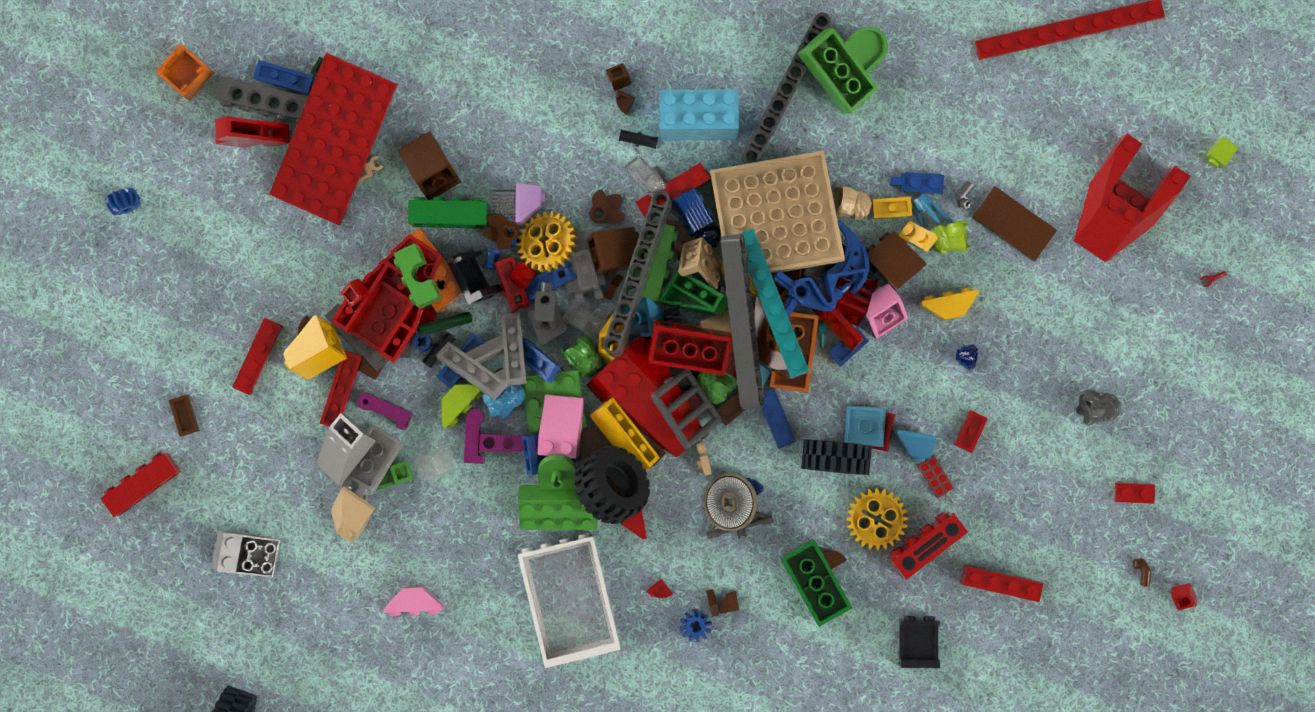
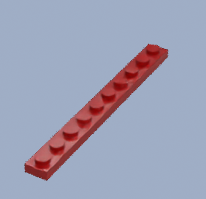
(1069, 29)

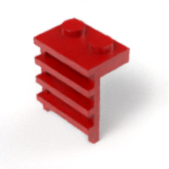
(853, 306)

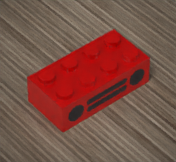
(689, 347)
(927, 545)

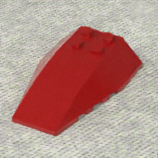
(387, 315)
(631, 384)

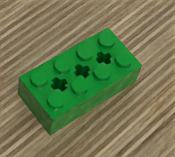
(448, 214)
(827, 586)

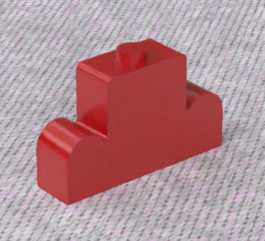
(249, 132)

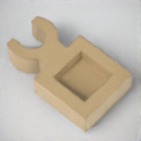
(367, 172)
(703, 464)

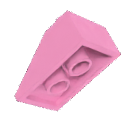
(561, 426)

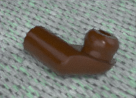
(1145, 571)

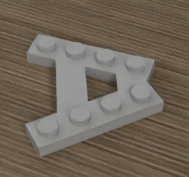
(469, 363)

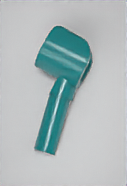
(822, 327)

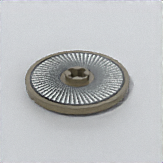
(717, 498)

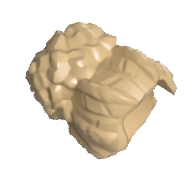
(851, 203)

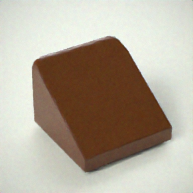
(618, 77)

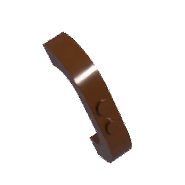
(765, 338)

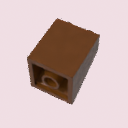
(429, 166)
(613, 249)
(894, 260)

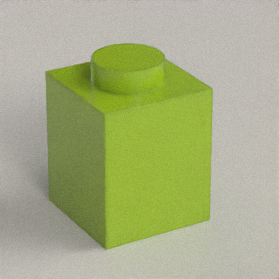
(1221, 152)

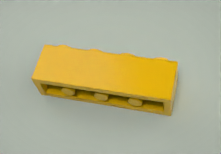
(623, 433)

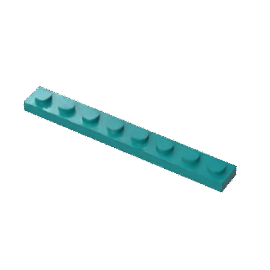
(773, 307)

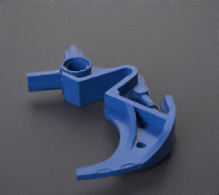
(811, 295)

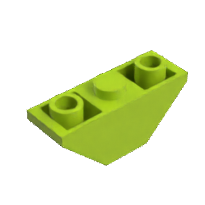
(458, 401)

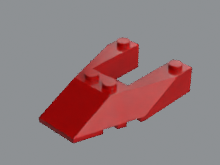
(1117, 212)

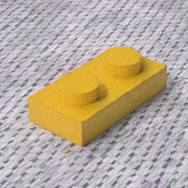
(891, 207)
(918, 236)

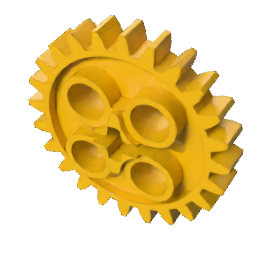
(531, 244)
(885, 503)

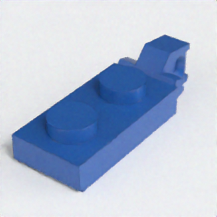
(919, 183)

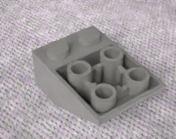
(343, 448)
(245, 554)

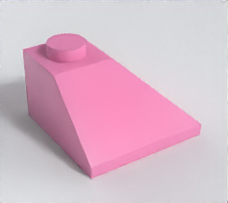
(885, 311)

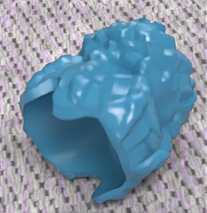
(505, 402)

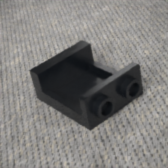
(470, 277)
(918, 642)

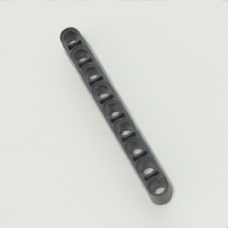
(780, 97)
(638, 282)
(742, 321)

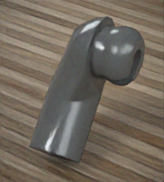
(962, 197)

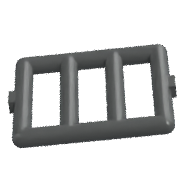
(666, 411)

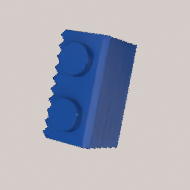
(693, 211)

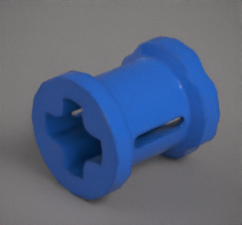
(492, 256)
(416, 342)

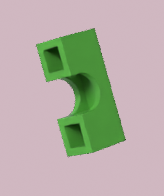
(408, 261)

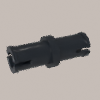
(638, 139)
(431, 358)

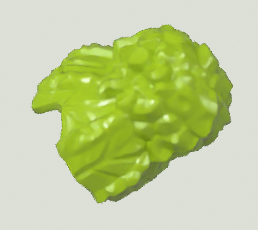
(951, 237)

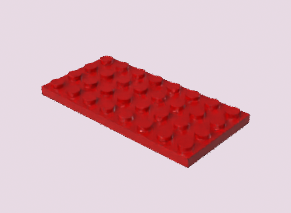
(333, 138)

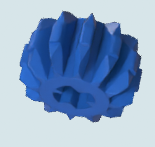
(123, 201)
(689, 628)

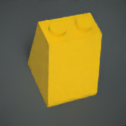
(314, 349)

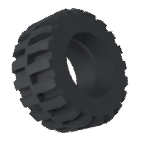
(596, 492)

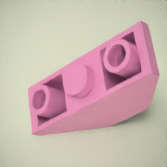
(413, 601)

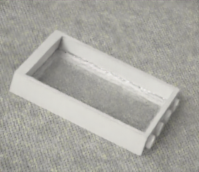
(569, 600)

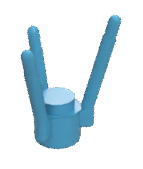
(925, 204)

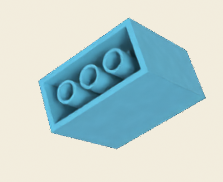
(699, 114)

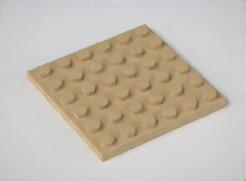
(785, 205)

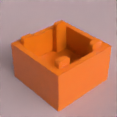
(184, 72)

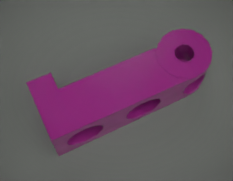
(385, 408)
(472, 437)
(500, 443)

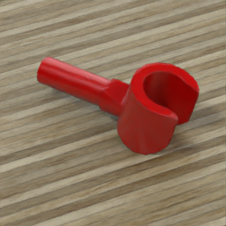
(1212, 278)

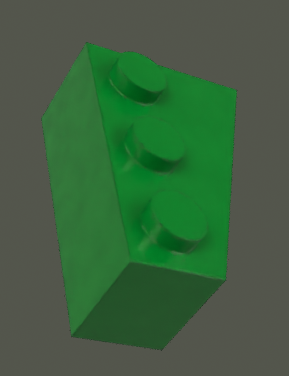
(693, 295)

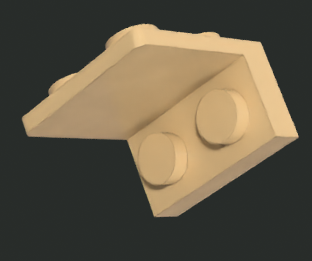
(700, 257)

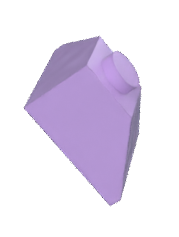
(528, 202)

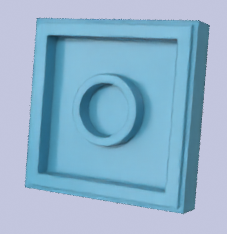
(865, 425)

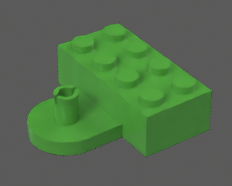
(845, 65)
(554, 499)

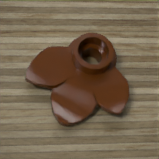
(608, 205)
(499, 231)

